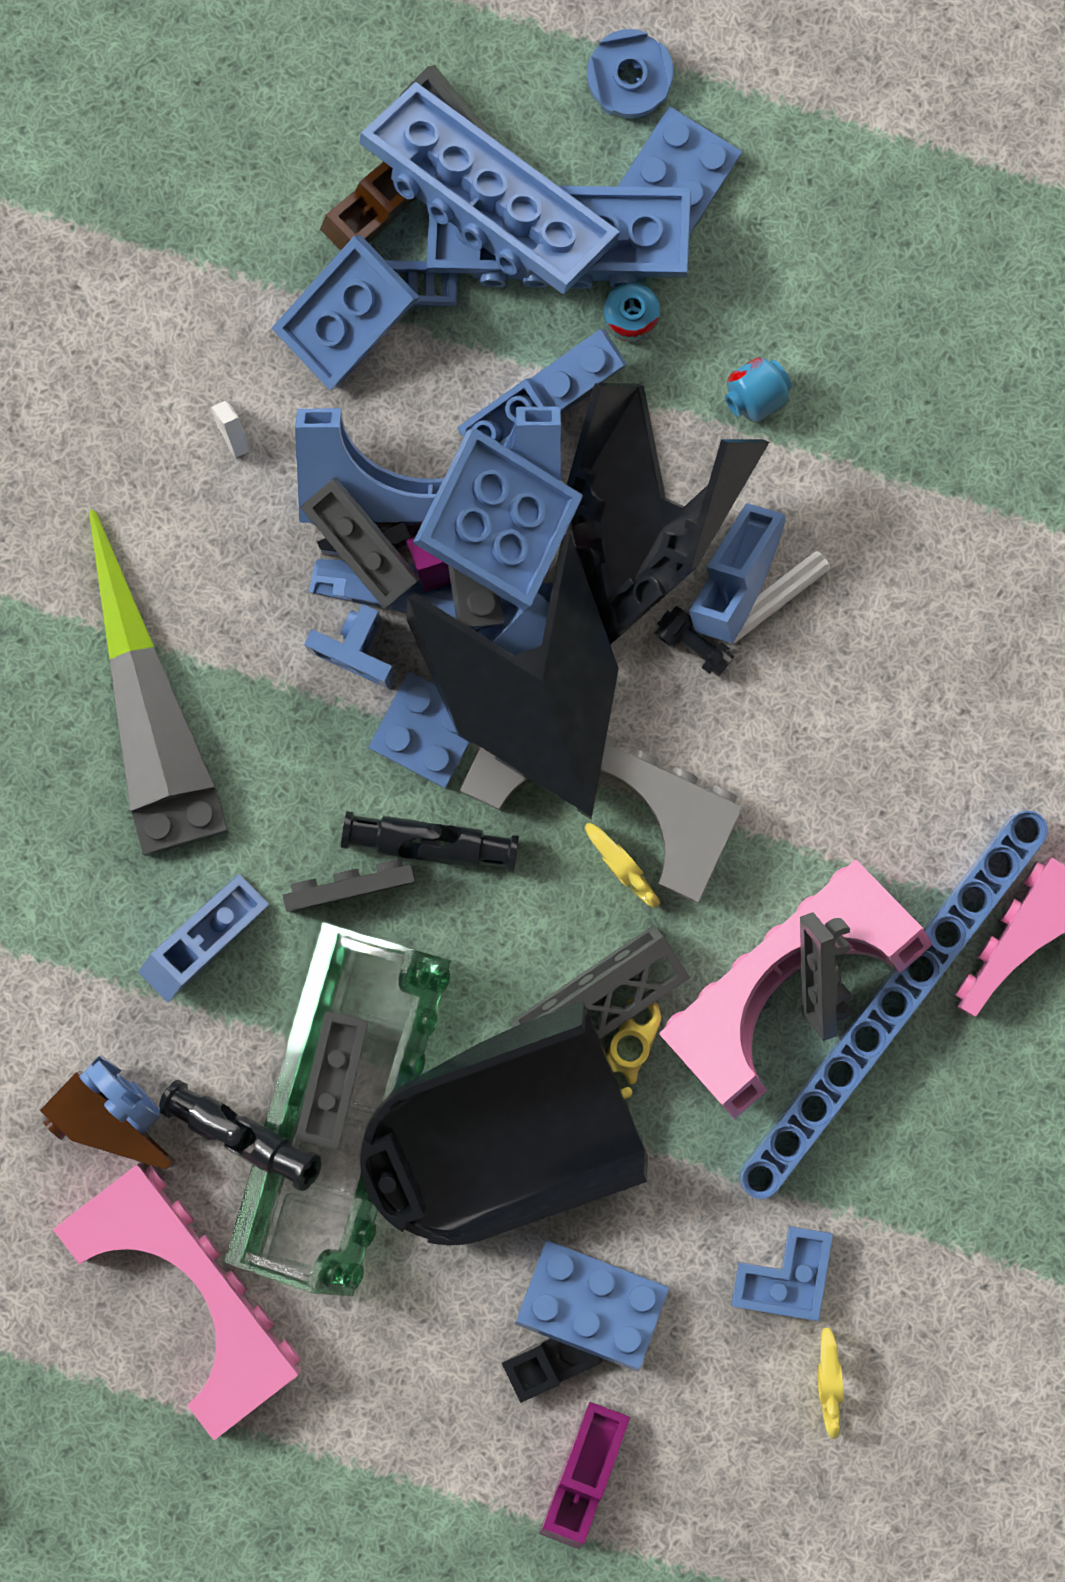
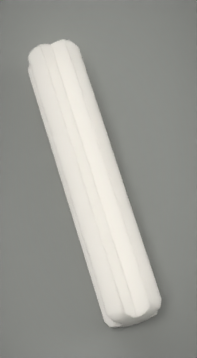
(784, 590)

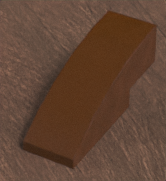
(366, 209)

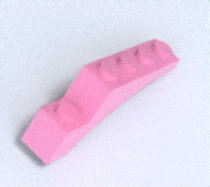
(1028, 927)

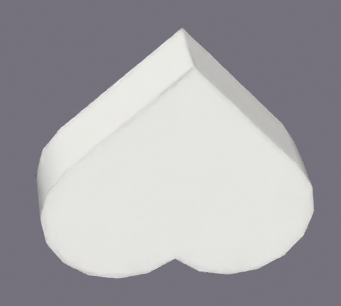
(231, 428)

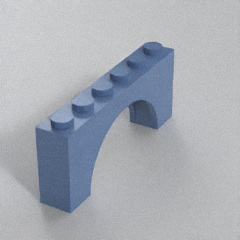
(328, 453)

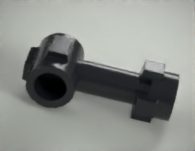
(676, 628)

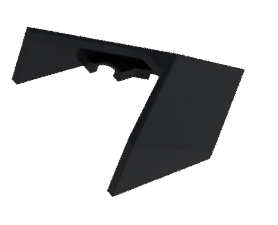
(625, 528)
(535, 709)

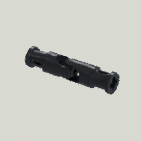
(394, 838)
(218, 1121)

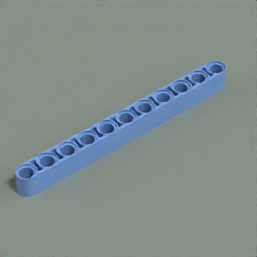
(913, 994)

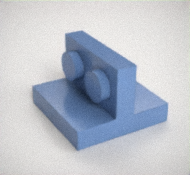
(358, 635)

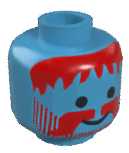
(631, 327)
(757, 389)

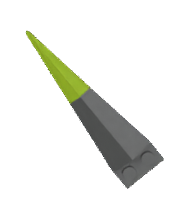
(164, 769)

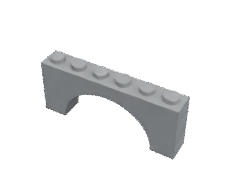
(689, 817)

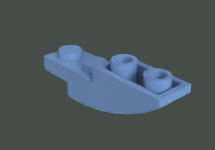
(557, 385)

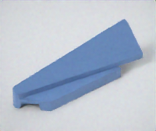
(339, 581)

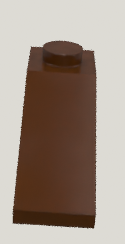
(84, 1119)

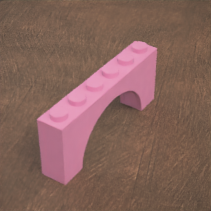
(719, 1027)
(248, 1357)

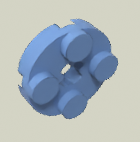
(644, 54)
(124, 1098)

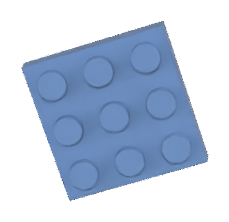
(498, 519)

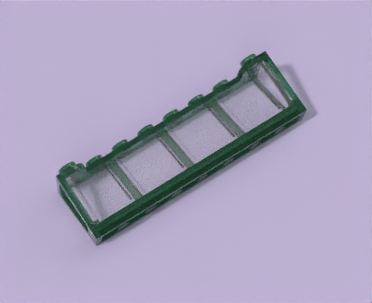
(323, 1233)

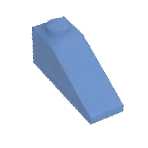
(202, 938)

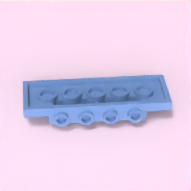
(486, 191)
(649, 244)

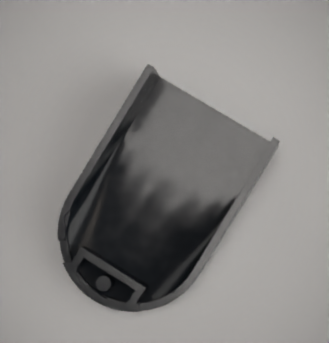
(503, 1134)

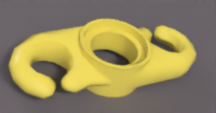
(622, 865)
(646, 1034)
(830, 1383)

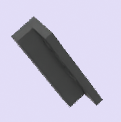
(608, 975)

